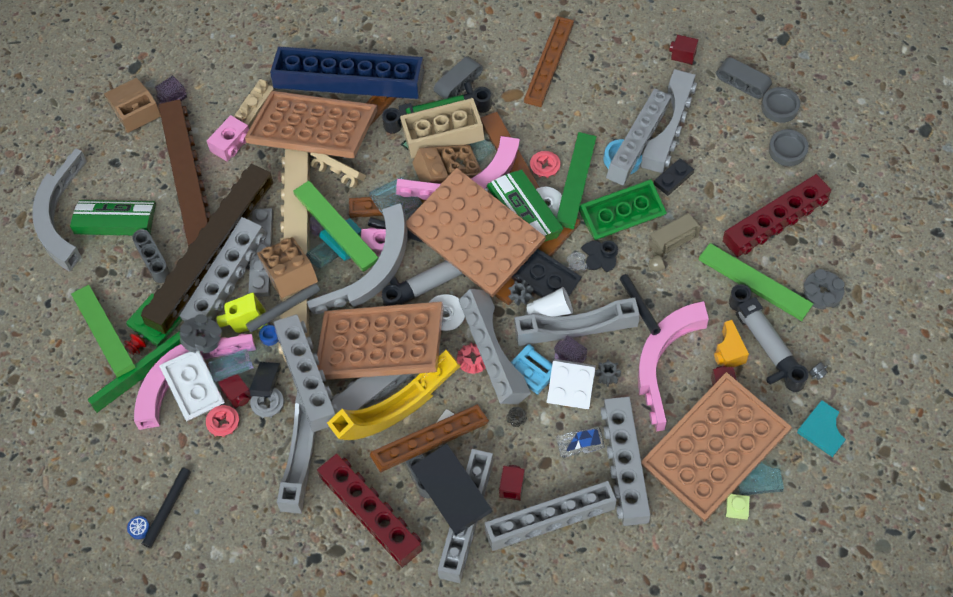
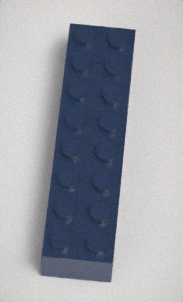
(347, 72)

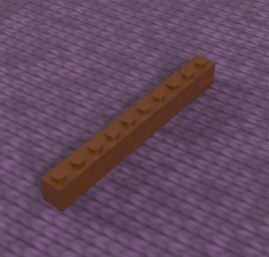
(184, 168)

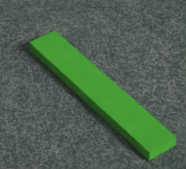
(336, 226)
(756, 281)
(103, 331)

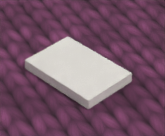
(191, 384)

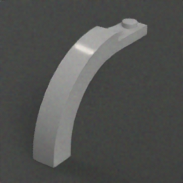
(44, 209)
(381, 272)

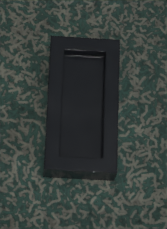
(265, 379)

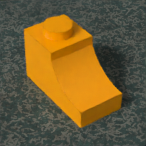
(732, 350)

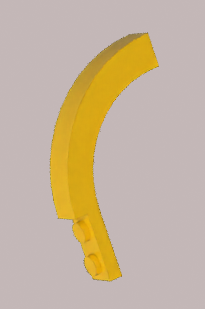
(374, 419)

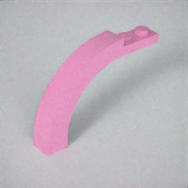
(497, 168)
(672, 327)
(155, 385)

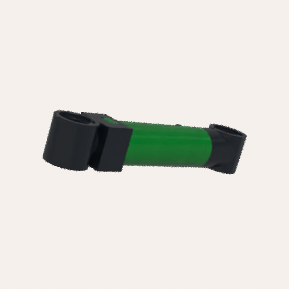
(391, 116)

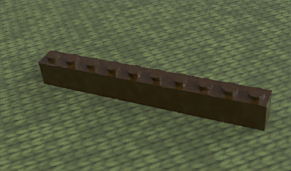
(190, 270)

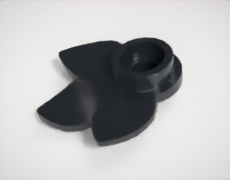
(599, 257)

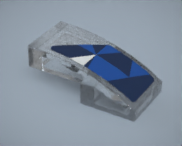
(580, 441)

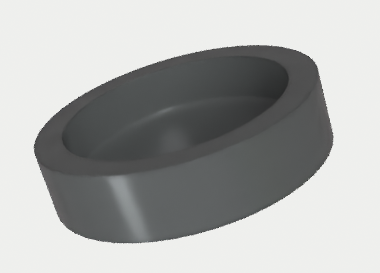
(780, 104)
(788, 147)

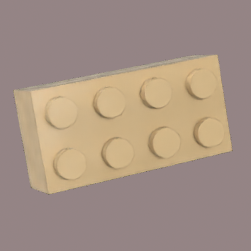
(443, 126)

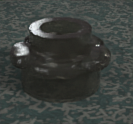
(516, 411)

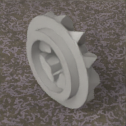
(275, 406)

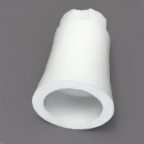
(552, 304)

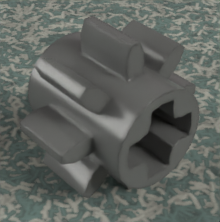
(521, 293)
(607, 373)

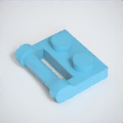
(534, 376)

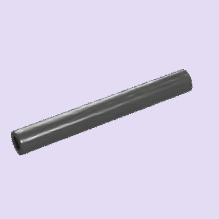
(282, 307)

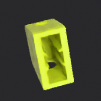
(241, 312)

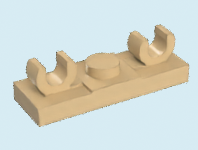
(253, 103)
(337, 167)

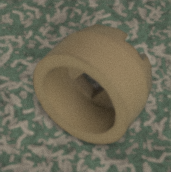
(656, 263)

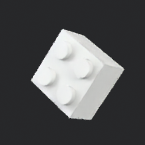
(571, 384)

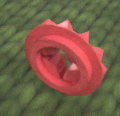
(540, 159)
(466, 362)
(220, 413)

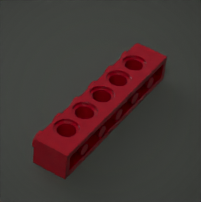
(783, 206)
(401, 551)

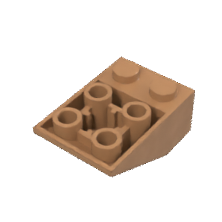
(133, 104)
(437, 163)
(287, 267)

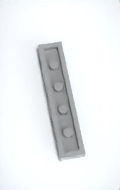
(258, 278)

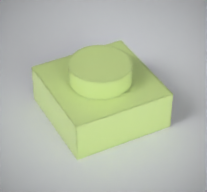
(737, 506)

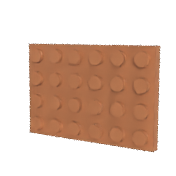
(311, 124)
(475, 232)
(380, 341)
(715, 446)

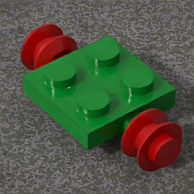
(144, 332)

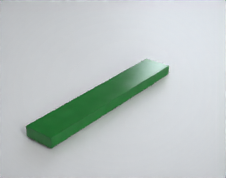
(576, 180)
(126, 381)

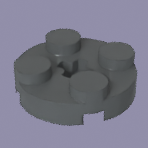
(825, 279)
(203, 325)

